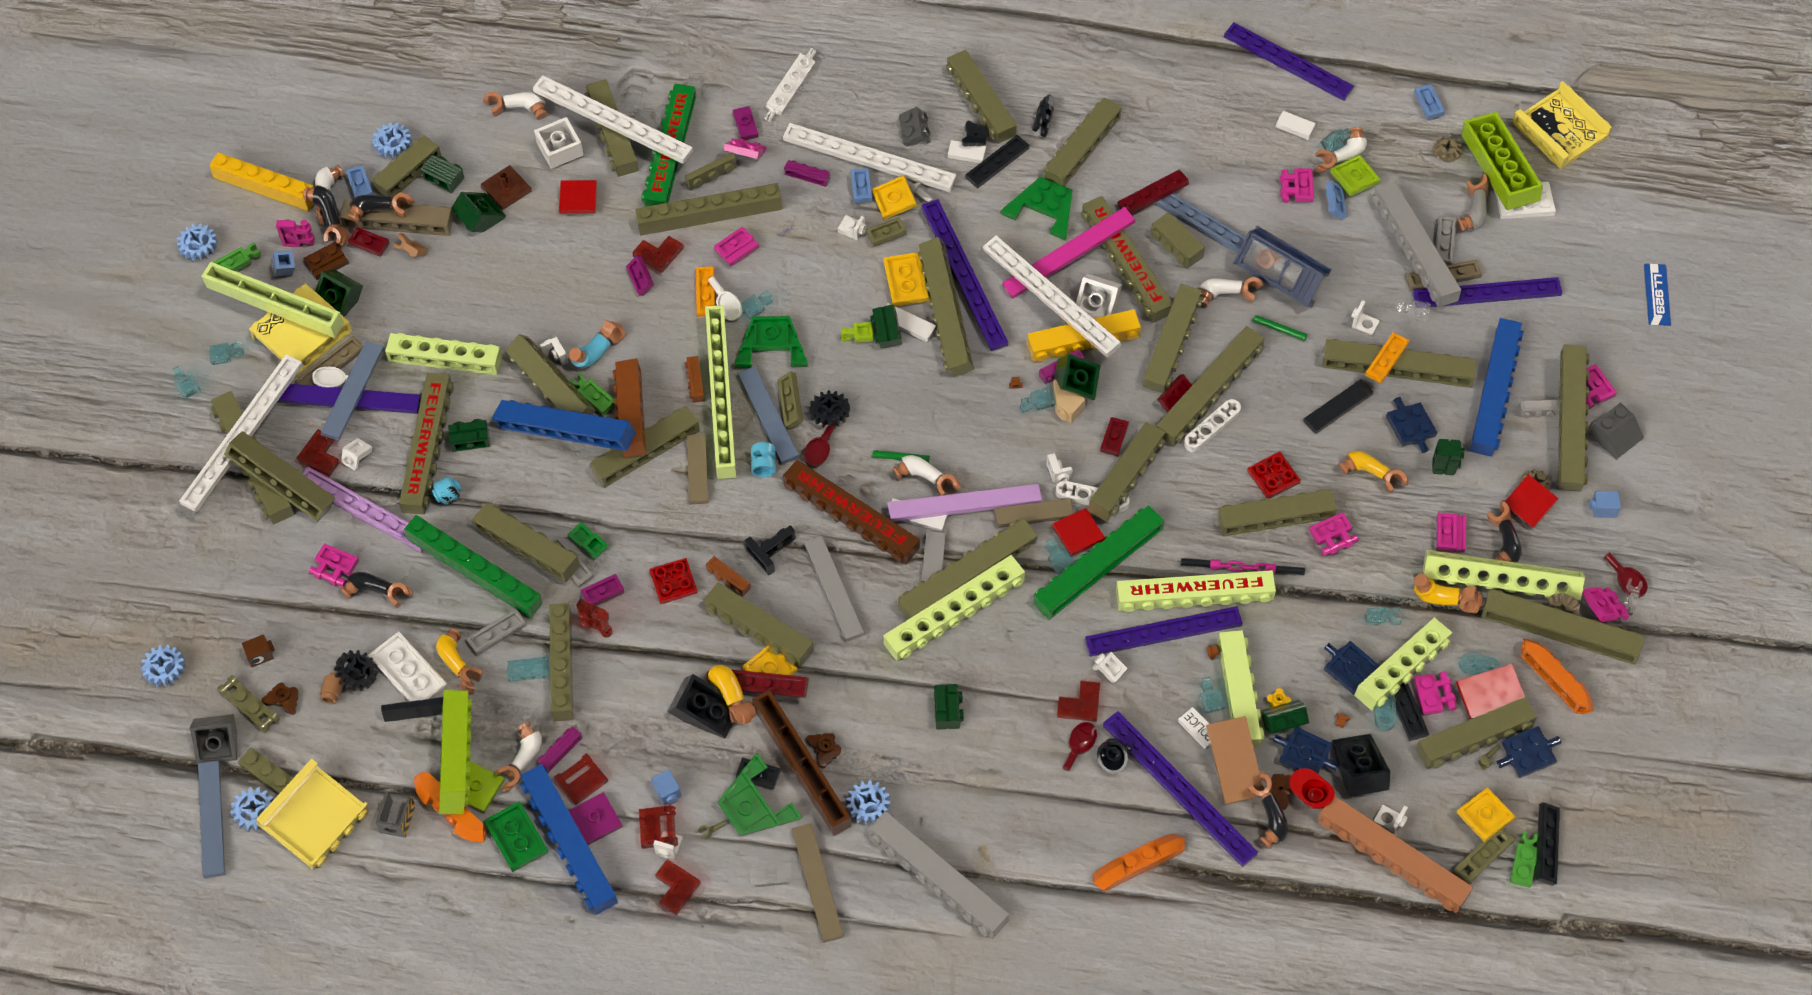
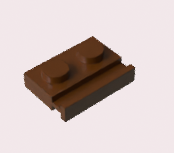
(326, 259)

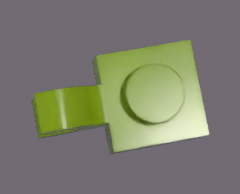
(860, 332)

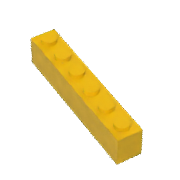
(260, 180)
(1065, 339)

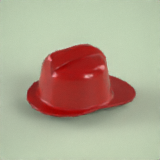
(1311, 788)

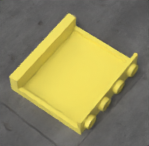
(312, 815)

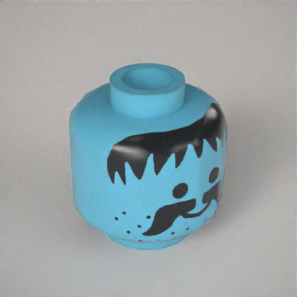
(446, 490)

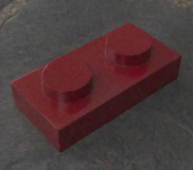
(368, 241)
(1174, 392)
(1114, 436)

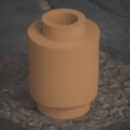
(331, 689)

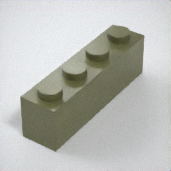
(405, 167)

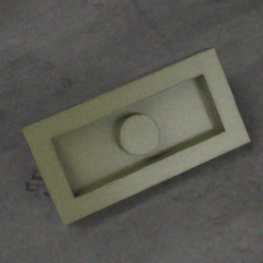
(886, 231)

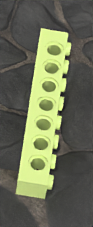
(1514, 570)
(958, 598)

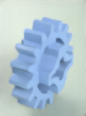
(391, 139)
(197, 242)
(161, 665)
(863, 795)
(245, 810)

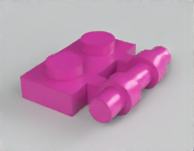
(745, 148)
(1302, 187)
(294, 235)
(1599, 386)
(1330, 529)
(337, 560)
(1605, 604)
(1429, 696)

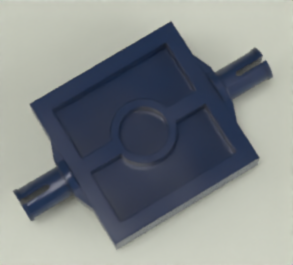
(1411, 424)
(1349, 665)
(1305, 751)
(1529, 752)

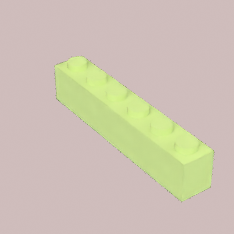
(1239, 681)

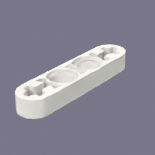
(1212, 425)
(1080, 487)

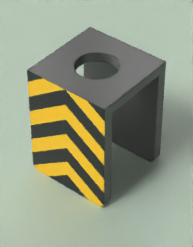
(399, 829)

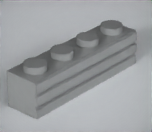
(1539, 408)

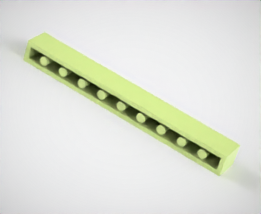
(720, 392)

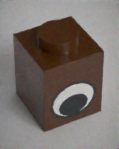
(258, 650)

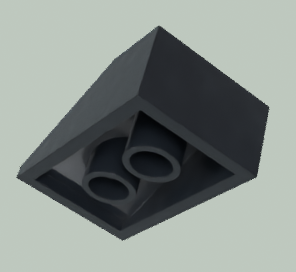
(701, 706)
(1361, 765)

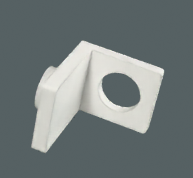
(1359, 318)
(1398, 819)
(666, 850)

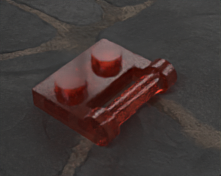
(594, 617)
(584, 784)
(651, 826)

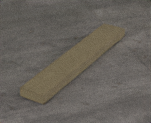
(817, 883)

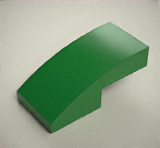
(587, 541)

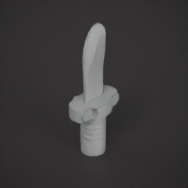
(915, 189)

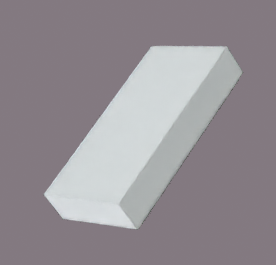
(1295, 125)
(969, 153)

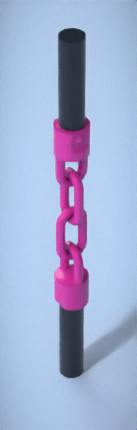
(1216, 564)

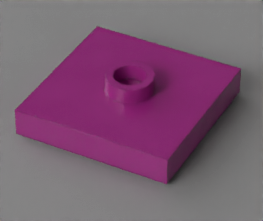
(595, 818)

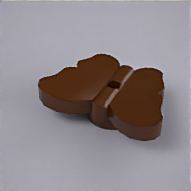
(289, 700)
(827, 754)
(1281, 781)

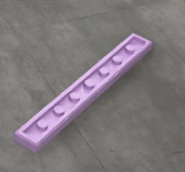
(963, 502)
(362, 508)

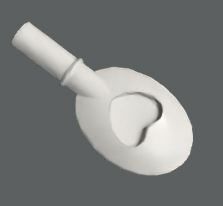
(731, 303)
(329, 377)

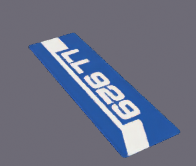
(1657, 294)

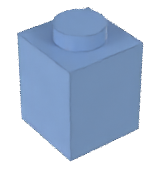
(283, 263)
(1605, 504)
(666, 787)

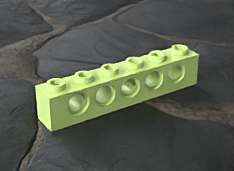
(434, 356)
(1368, 690)

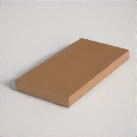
(1234, 759)

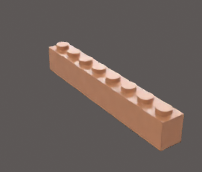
(1395, 854)

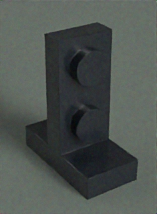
(769, 548)

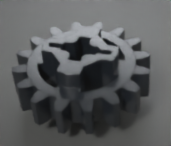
(829, 409)
(356, 670)

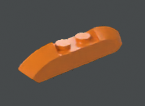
(1556, 676)
(467, 824)
(1138, 861)

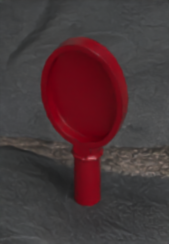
(818, 449)
(1626, 573)
(1081, 741)

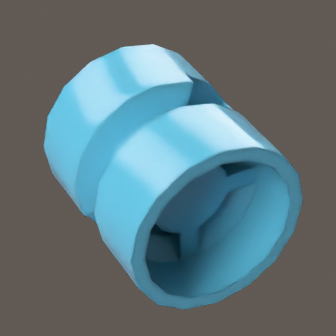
(763, 459)

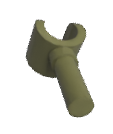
(1485, 761)
(710, 830)

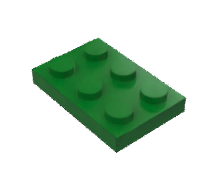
(516, 836)

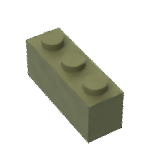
(1177, 240)

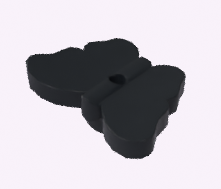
(975, 135)

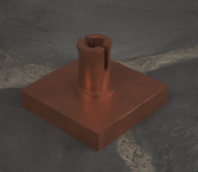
(506, 187)

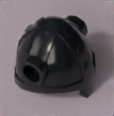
(1113, 755)

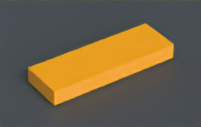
(704, 291)
(1387, 357)

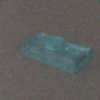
(527, 669)

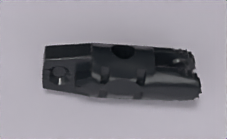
(1044, 115)

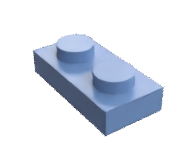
(1429, 101)
(359, 181)
(861, 185)
(1336, 200)

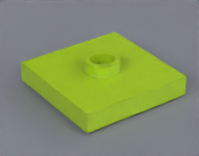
(1355, 175)
(483, 787)

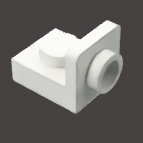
(852, 227)
(553, 346)
(354, 453)
(1056, 471)
(1109, 666)

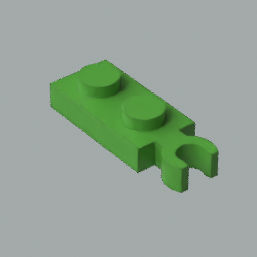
(239, 258)
(594, 394)
(1524, 861)

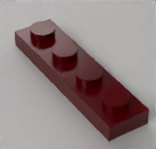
(1154, 192)
(777, 683)

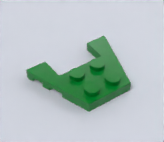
(1046, 199)
(771, 334)
(747, 807)

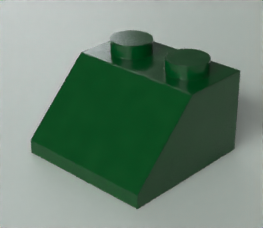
(477, 211)
(338, 290)
(1077, 376)

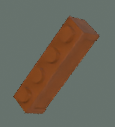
(695, 379)
(728, 576)

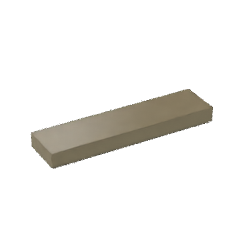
(1461, 272)
(338, 358)
(697, 469)
(1034, 512)

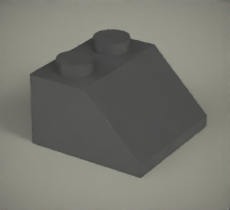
(1617, 431)
(214, 738)

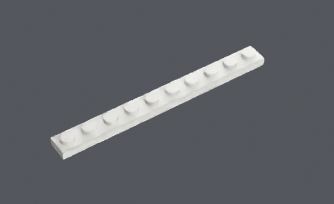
(613, 119)
(869, 157)
(1052, 296)
(248, 423)

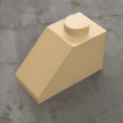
(1067, 404)

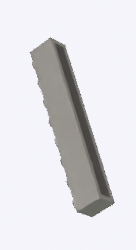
(1416, 244)
(939, 875)

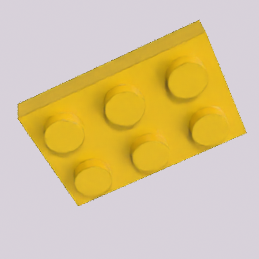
(905, 279)

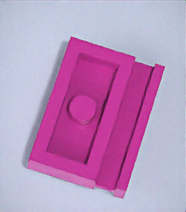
(736, 246)
(1451, 532)

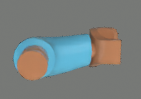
(592, 352)

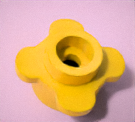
(1279, 693)

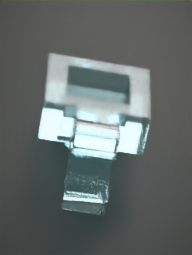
(1334, 140)
(754, 306)
(223, 352)
(185, 384)
(1040, 399)
(1059, 558)
(1381, 614)
(1210, 698)

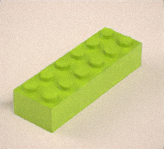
(1502, 160)
(455, 752)

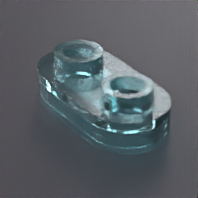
(1479, 663)
(1386, 713)

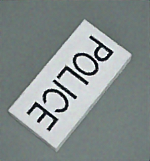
(1195, 726)

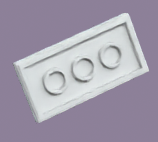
(407, 669)

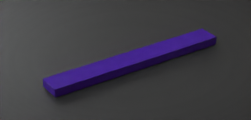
(1289, 61)
(1499, 291)
(369, 400)
(1163, 631)

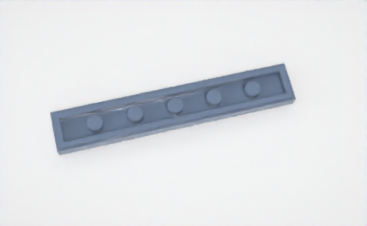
(1202, 222)
(352, 390)
(768, 415)
(211, 819)

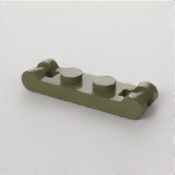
(248, 704)
(1483, 856)

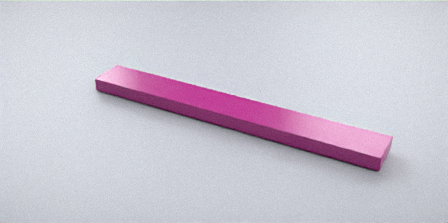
(1075, 248)

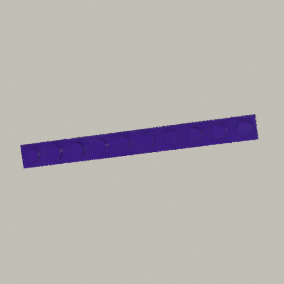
(965, 276)
(1181, 790)

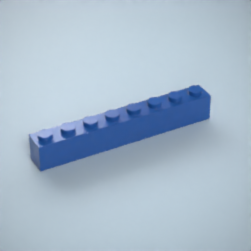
(1495, 388)
(564, 425)
(569, 840)

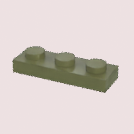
(711, 171)
(790, 400)
(264, 770)

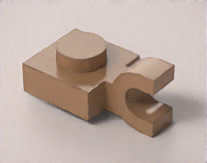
(412, 247)

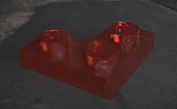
(659, 257)
(315, 454)
(1081, 708)
(681, 886)

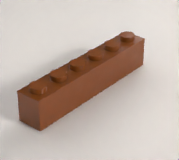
(630, 402)

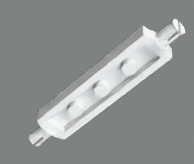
(790, 84)

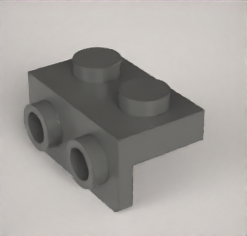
(914, 126)

